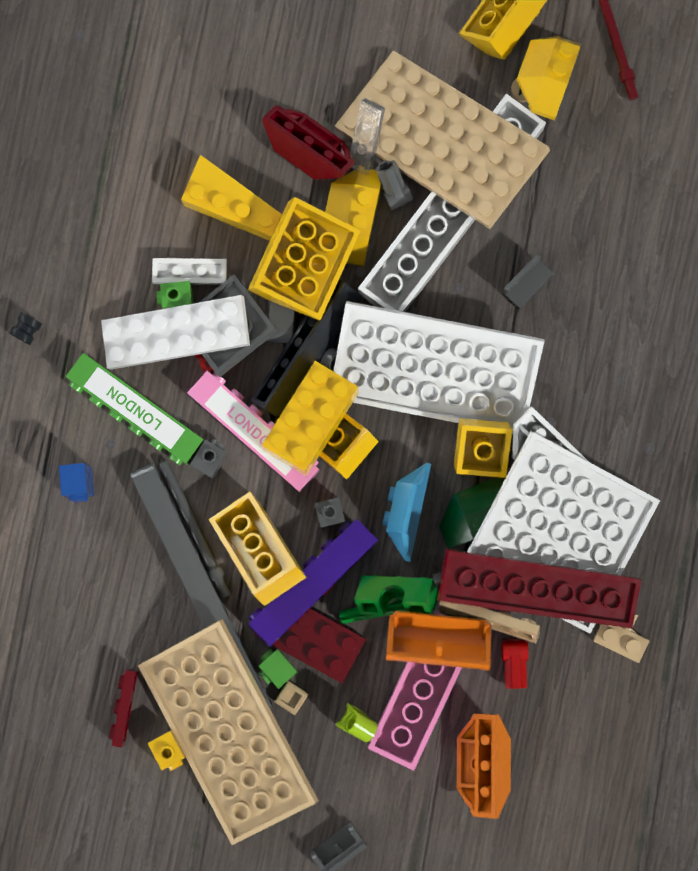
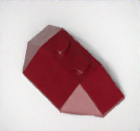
(307, 144)

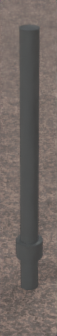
(215, 573)

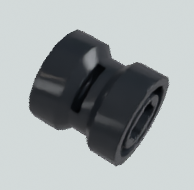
(25, 328)

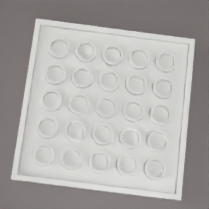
(564, 514)

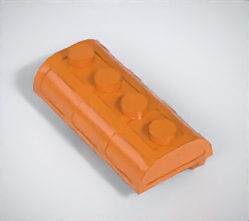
(439, 640)

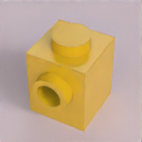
(167, 751)

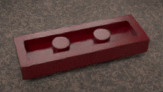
(123, 708)

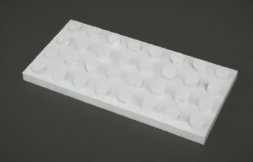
(436, 365)

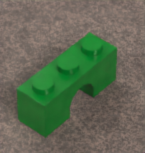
(378, 592)

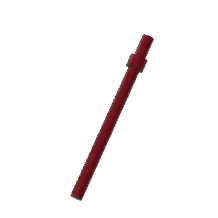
(626, 74)

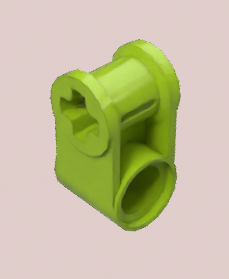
(357, 723)

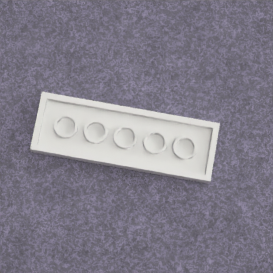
(175, 332)

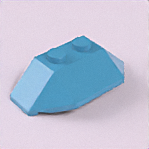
(406, 510)

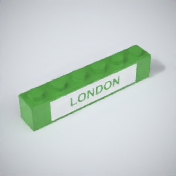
(135, 409)

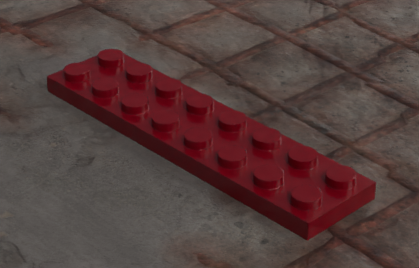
(539, 589)

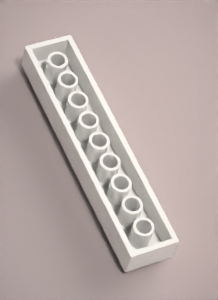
(430, 235)

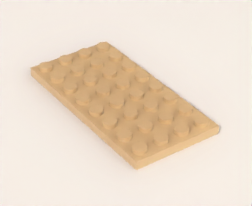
(447, 140)
(228, 732)

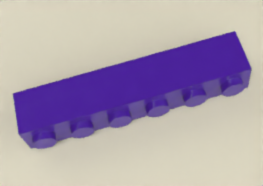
(320, 574)

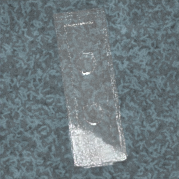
(366, 135)

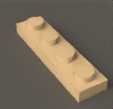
(499, 620)

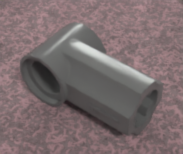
(395, 189)

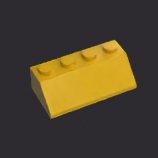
(500, 24)

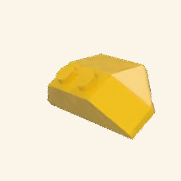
(547, 73)
(355, 203)

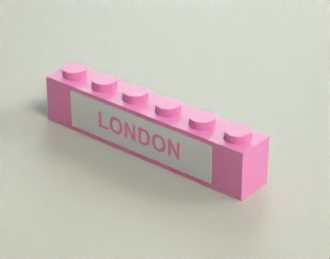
(244, 423)

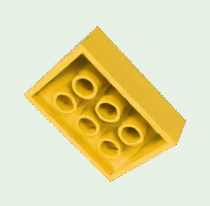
(304, 259)

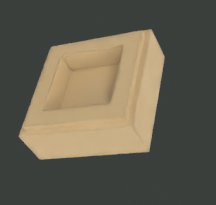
(291, 697)

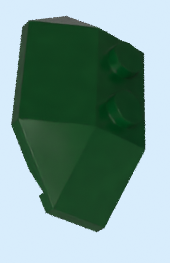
(468, 512)

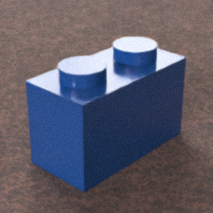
(76, 482)

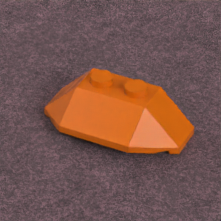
(484, 765)

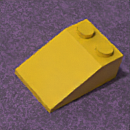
(348, 446)

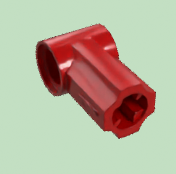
(514, 656)

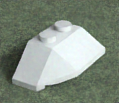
(536, 423)

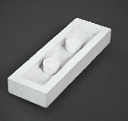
(193, 270)

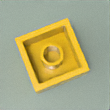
(482, 447)

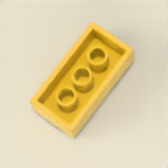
(310, 418)
(257, 548)

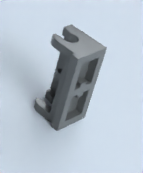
(338, 848)

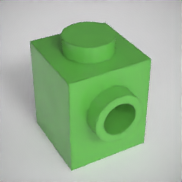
(175, 294)
(276, 668)

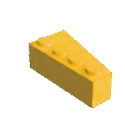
(227, 200)

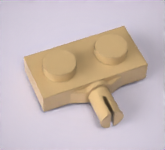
(622, 641)

